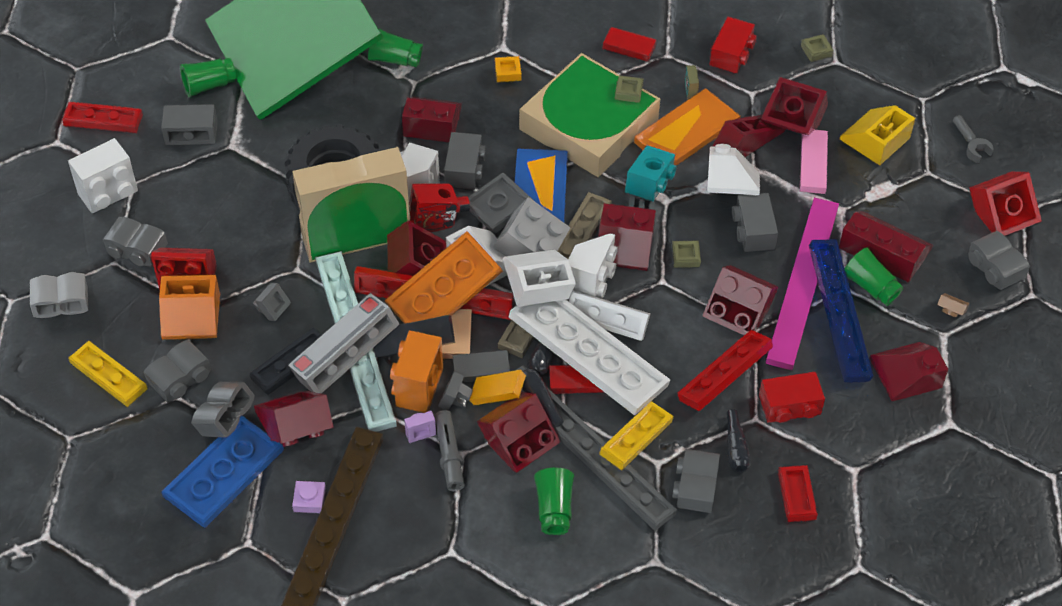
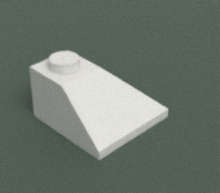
(731, 172)

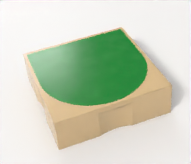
(582, 116)
(352, 202)

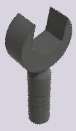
(975, 144)

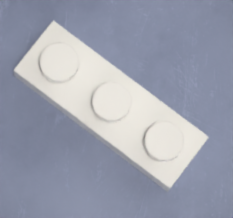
(611, 315)

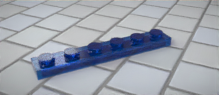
(840, 311)

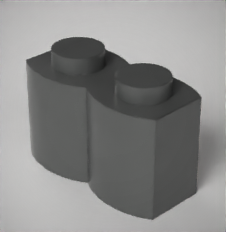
(134, 241)
(998, 260)
(177, 371)
(223, 409)
(697, 481)

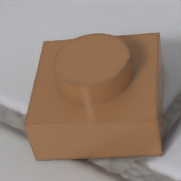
(952, 305)

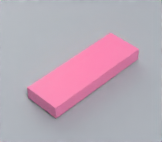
(814, 162)

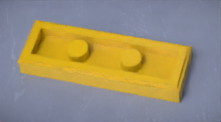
(108, 373)
(636, 435)

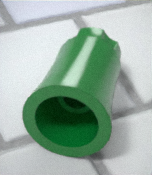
(396, 50)
(206, 75)
(873, 277)
(554, 499)

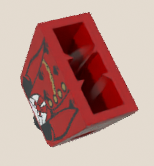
(435, 206)

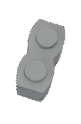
(58, 295)

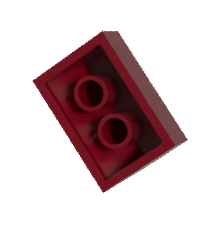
(893, 248)

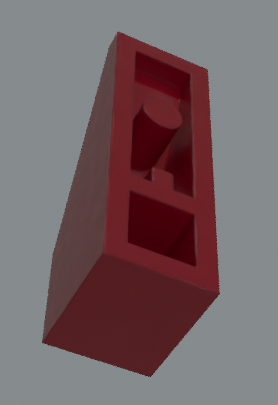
(747, 134)

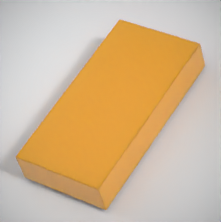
(497, 387)

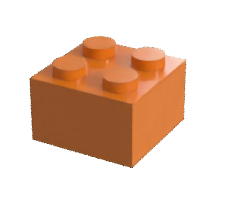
(417, 371)

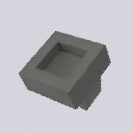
(272, 302)
(455, 392)

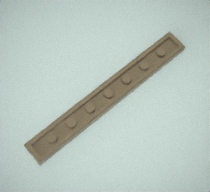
(582, 229)

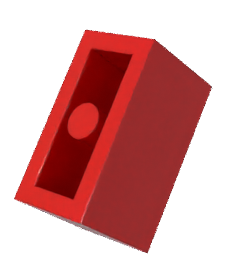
(732, 45)
(791, 397)

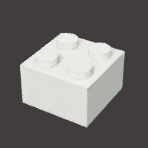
(103, 175)

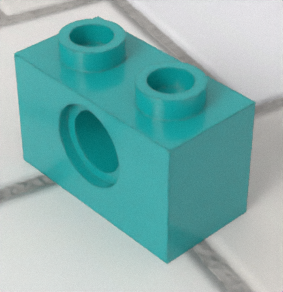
(650, 173)

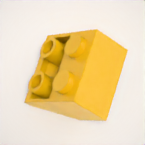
(880, 132)

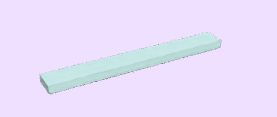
(364, 372)

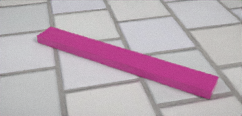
(801, 287)

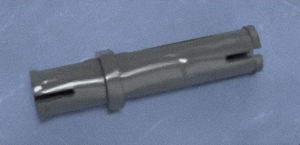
(451, 460)

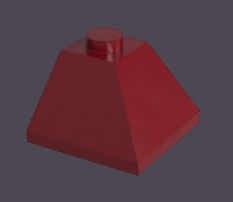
(910, 370)

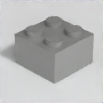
(531, 231)

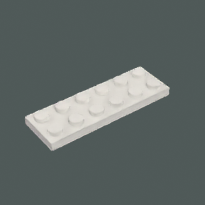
(592, 352)

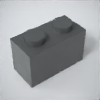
(189, 124)
(463, 160)
(755, 222)

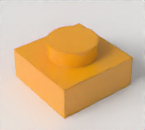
(508, 69)

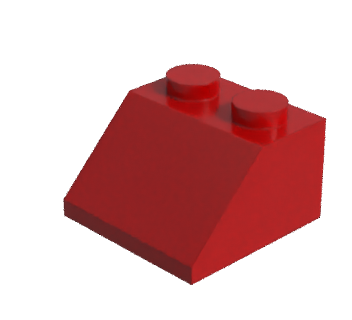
(1006, 202)

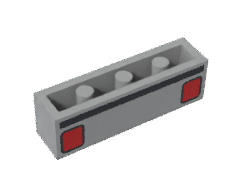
(344, 344)

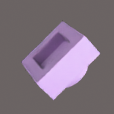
(420, 426)
(309, 496)

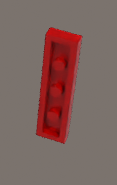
(725, 370)

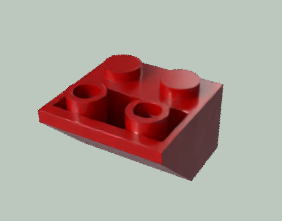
(183, 262)

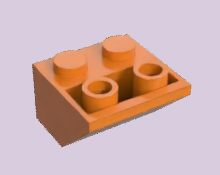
(189, 307)

